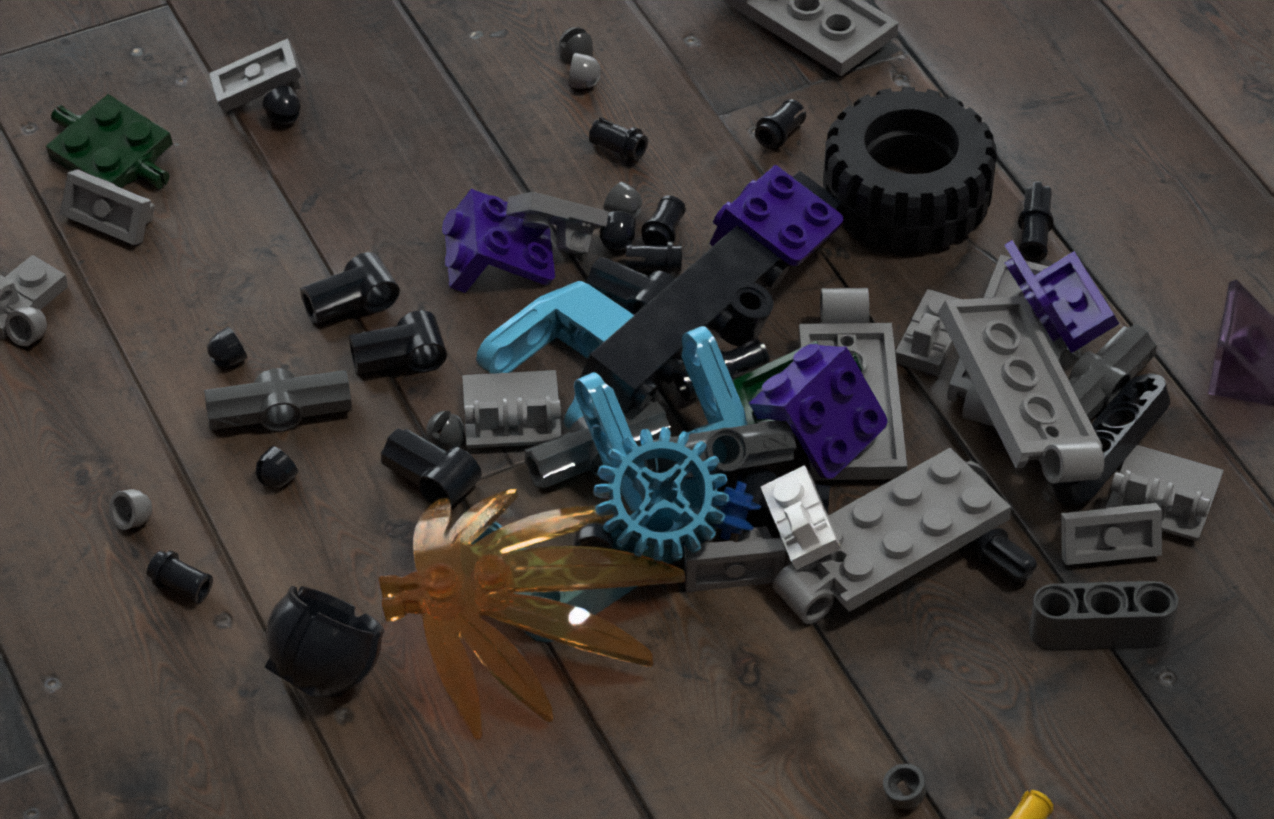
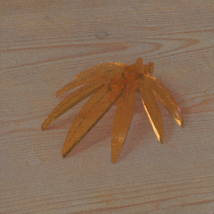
(467, 580)

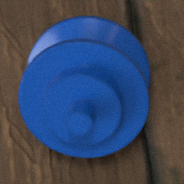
(736, 511)

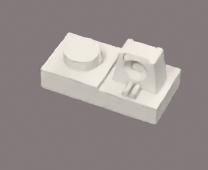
(800, 517)

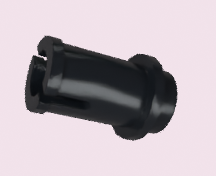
(774, 129)
(627, 142)
(663, 222)
(657, 258)
(169, 571)

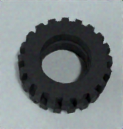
(916, 131)

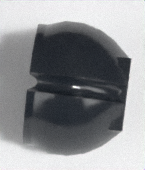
(321, 642)

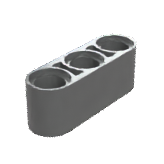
(1103, 615)

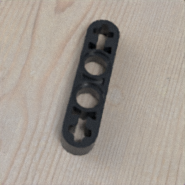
(1138, 402)

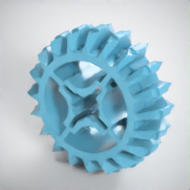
(679, 510)

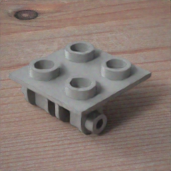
(511, 408)
(1176, 484)

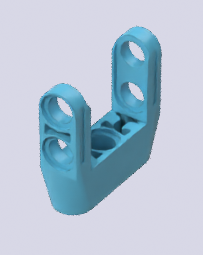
(571, 313)
(712, 388)

